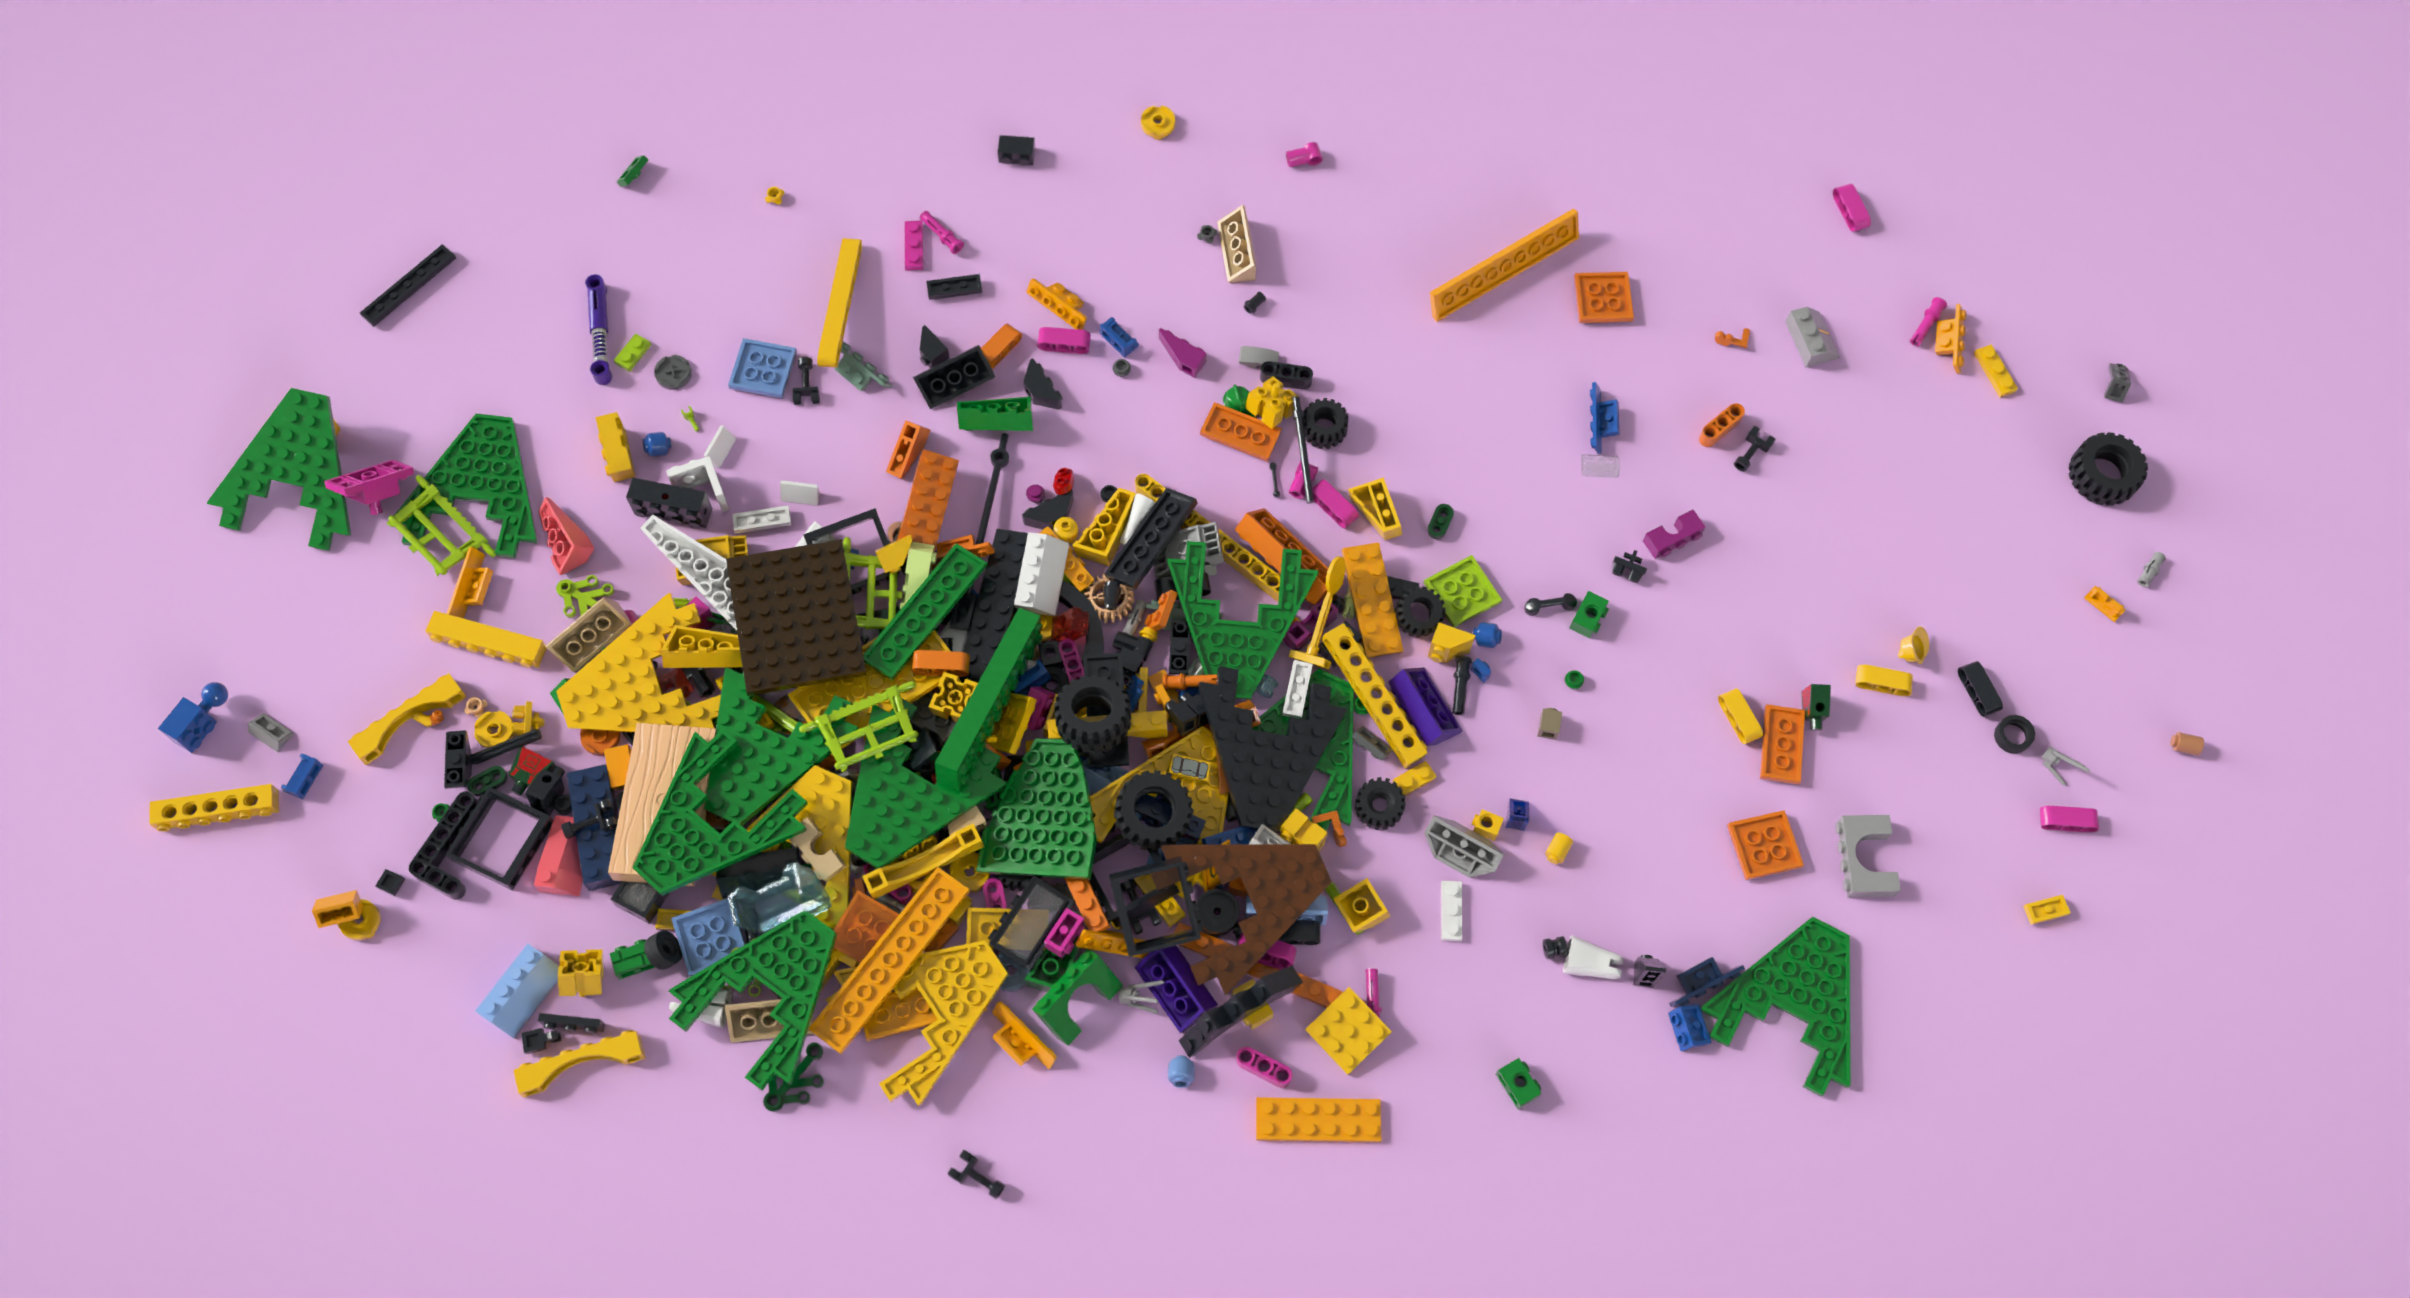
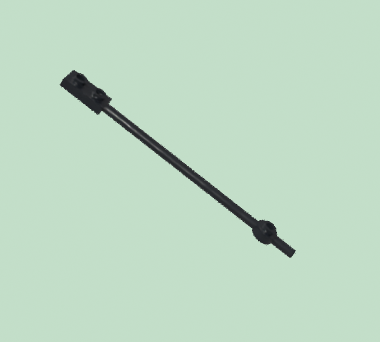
(964, 608)

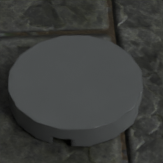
(673, 372)

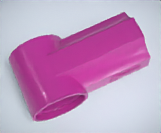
(1308, 154)
(1297, 488)

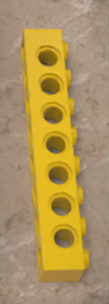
(1374, 706)

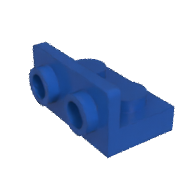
(1689, 1027)

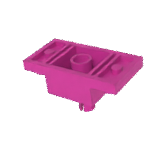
(371, 483)

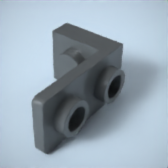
(2119, 382)

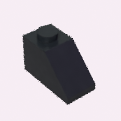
(932, 349)

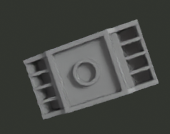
(1177, 547)

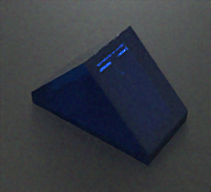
(1517, 814)

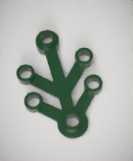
(797, 1083)

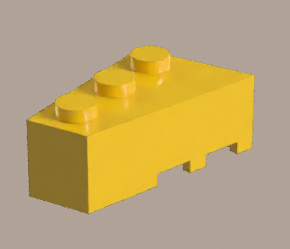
(615, 447)
(1377, 507)

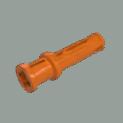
(1183, 681)

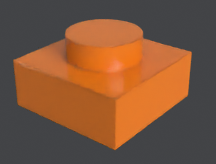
(859, 885)

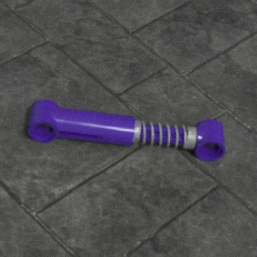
(598, 328)

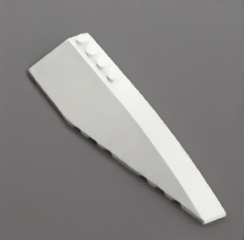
(696, 562)

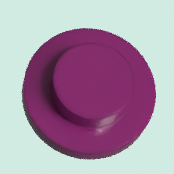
(1035, 493)

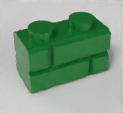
(630, 960)

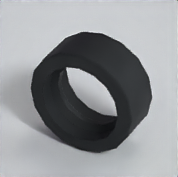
(2024, 724)

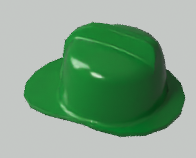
(1236, 399)

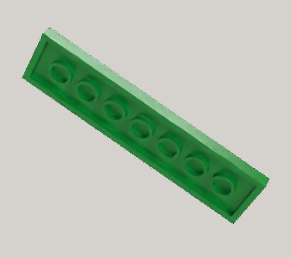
(924, 611)

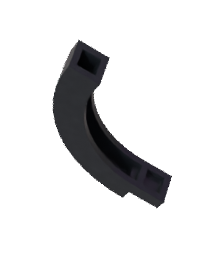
(1073, 597)

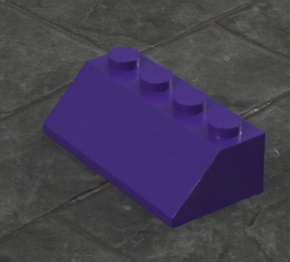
(1424, 706)
(1180, 994)

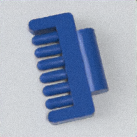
(1135, 692)

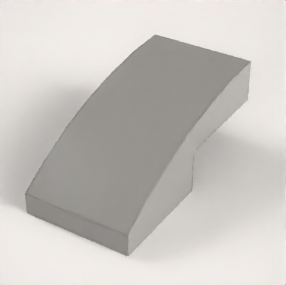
(1256, 356)

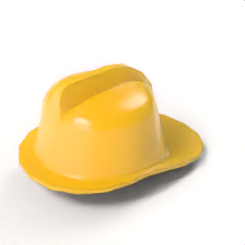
(1915, 647)

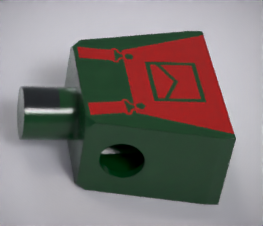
(1816, 704)
(526, 769)

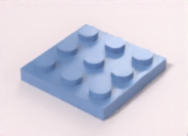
(762, 368)
(707, 935)

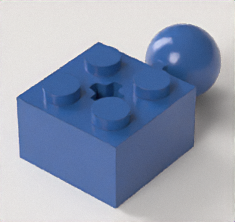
(191, 722)

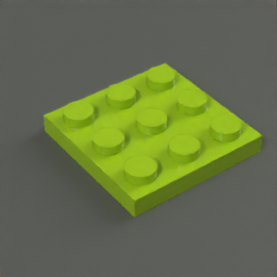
(1463, 590)

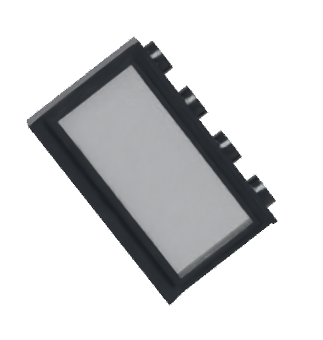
(1029, 922)

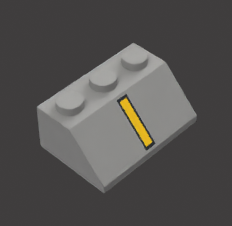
(1811, 336)

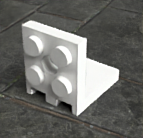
(696, 474)

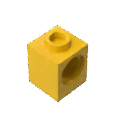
(1494, 820)

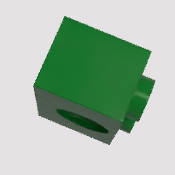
(1582, 622)
(1519, 1095)

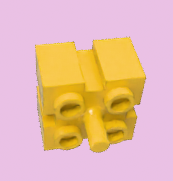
(1271, 402)
(952, 697)
(1301, 830)
(581, 972)

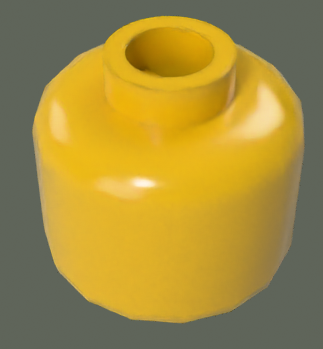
(1066, 529)

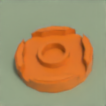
(596, 741)

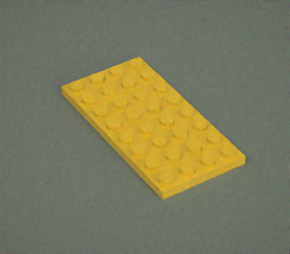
(815, 698)

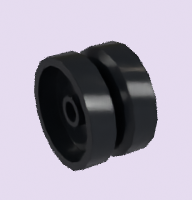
(1228, 916)

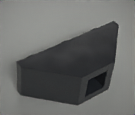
(1041, 387)
(1049, 511)
(1179, 647)
(457, 762)

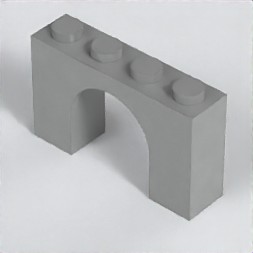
(1859, 880)

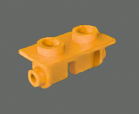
(2105, 603)

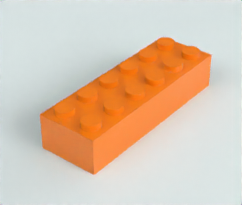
(928, 498)
(1270, 538)

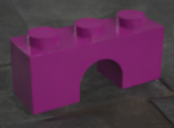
(1661, 542)
(1302, 632)

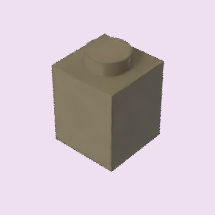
(1549, 723)

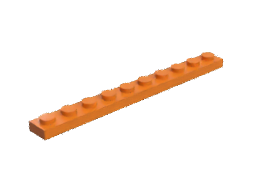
(1086, 900)
(1310, 989)

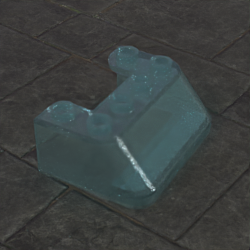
(779, 901)

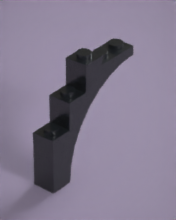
(1238, 1007)

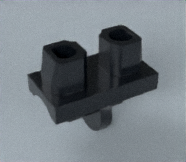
(1636, 570)

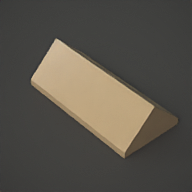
(1237, 246)
(589, 633)
(753, 1021)

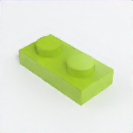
(632, 352)

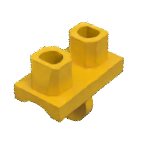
(525, 713)

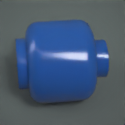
(656, 444)
(1487, 635)

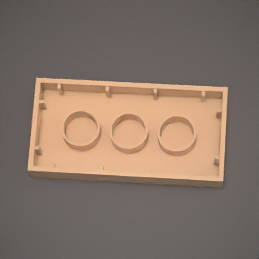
(651, 769)

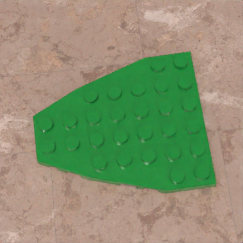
(1042, 818)

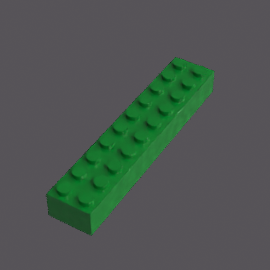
(988, 700)

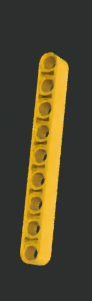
(839, 303)

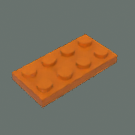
(1240, 431)
(1782, 744)

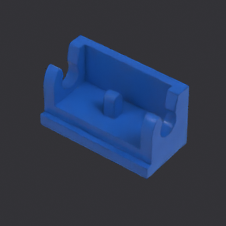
(1118, 337)
(1034, 677)
(303, 777)

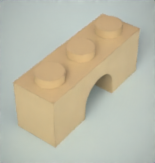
(825, 865)

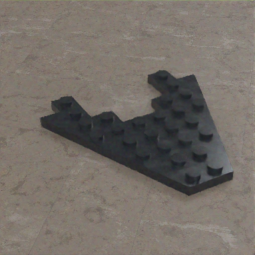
(1262, 767)

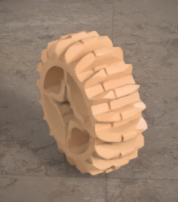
(1126, 596)

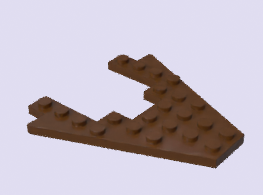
(1280, 885)

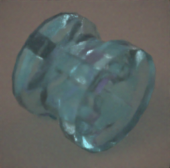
(1267, 686)

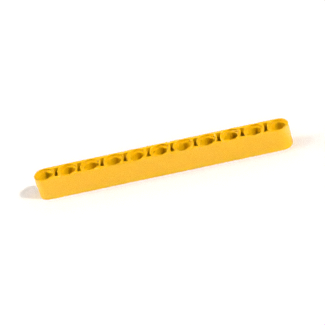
(1233, 558)

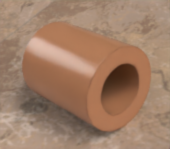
(2187, 743)

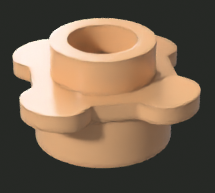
(471, 703)

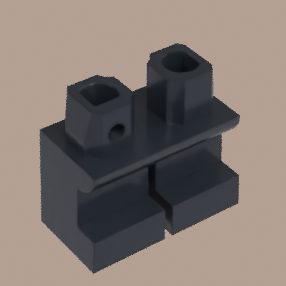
(1187, 714)

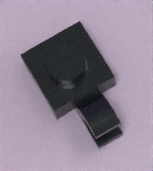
(536, 1040)

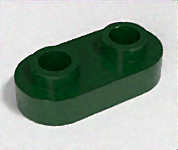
(1439, 522)
(487, 779)

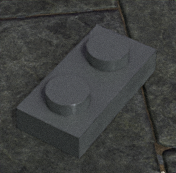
(1371, 743)

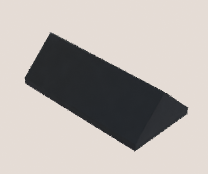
(954, 376)
(756, 870)

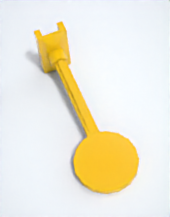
(1334, 580)

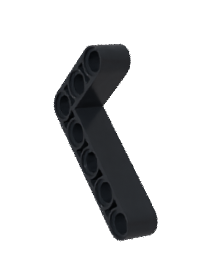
(441, 846)

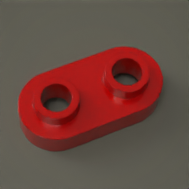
(1063, 481)

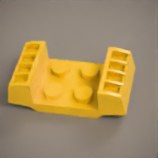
(725, 546)

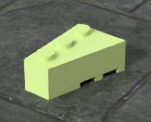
(918, 568)

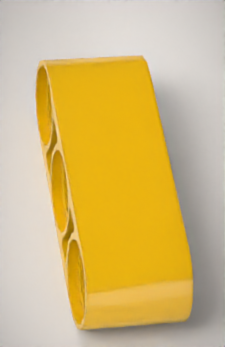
(1884, 680)
(1740, 716)

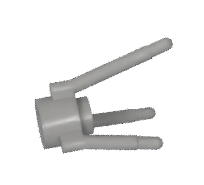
(2053, 756)
(1131, 996)

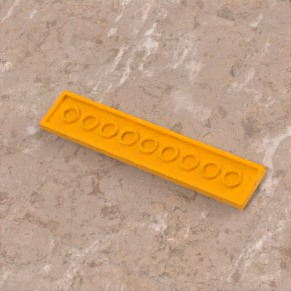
(1504, 265)
(889, 960)

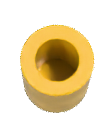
(1558, 848)

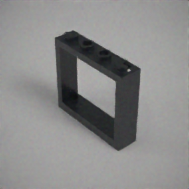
(847, 523)
(525, 854)
(1141, 904)
(1164, 941)

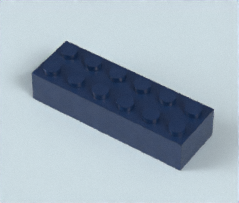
(594, 845)

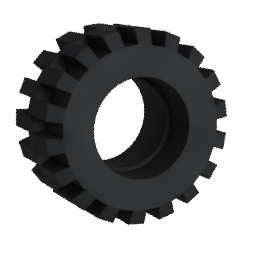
(1325, 410)
(1427, 598)

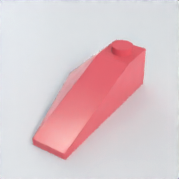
(568, 542)
(560, 863)

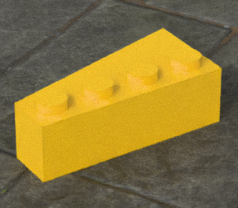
(1103, 536)

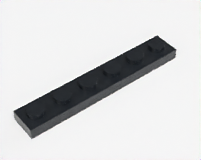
(407, 285)

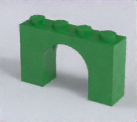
(1053, 1006)

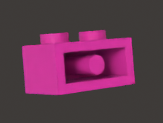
(1042, 707)
(1064, 933)

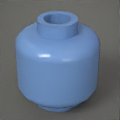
(1181, 1071)

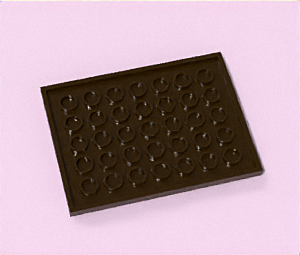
(795, 617)

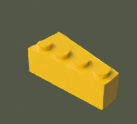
(700, 649)

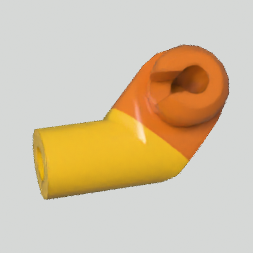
(431, 720)

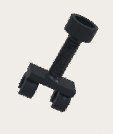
(805, 365)
(1742, 462)
(569, 829)
(1129, 887)
(995, 1188)

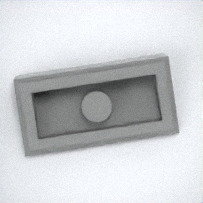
(269, 731)

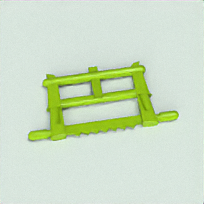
(413, 508)
(872, 563)
(876, 749)

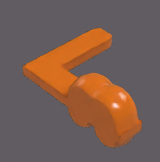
(1728, 339)
(1338, 831)

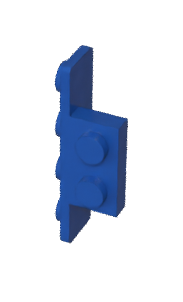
(1605, 418)

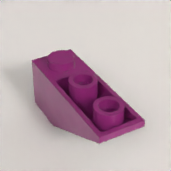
(1186, 356)

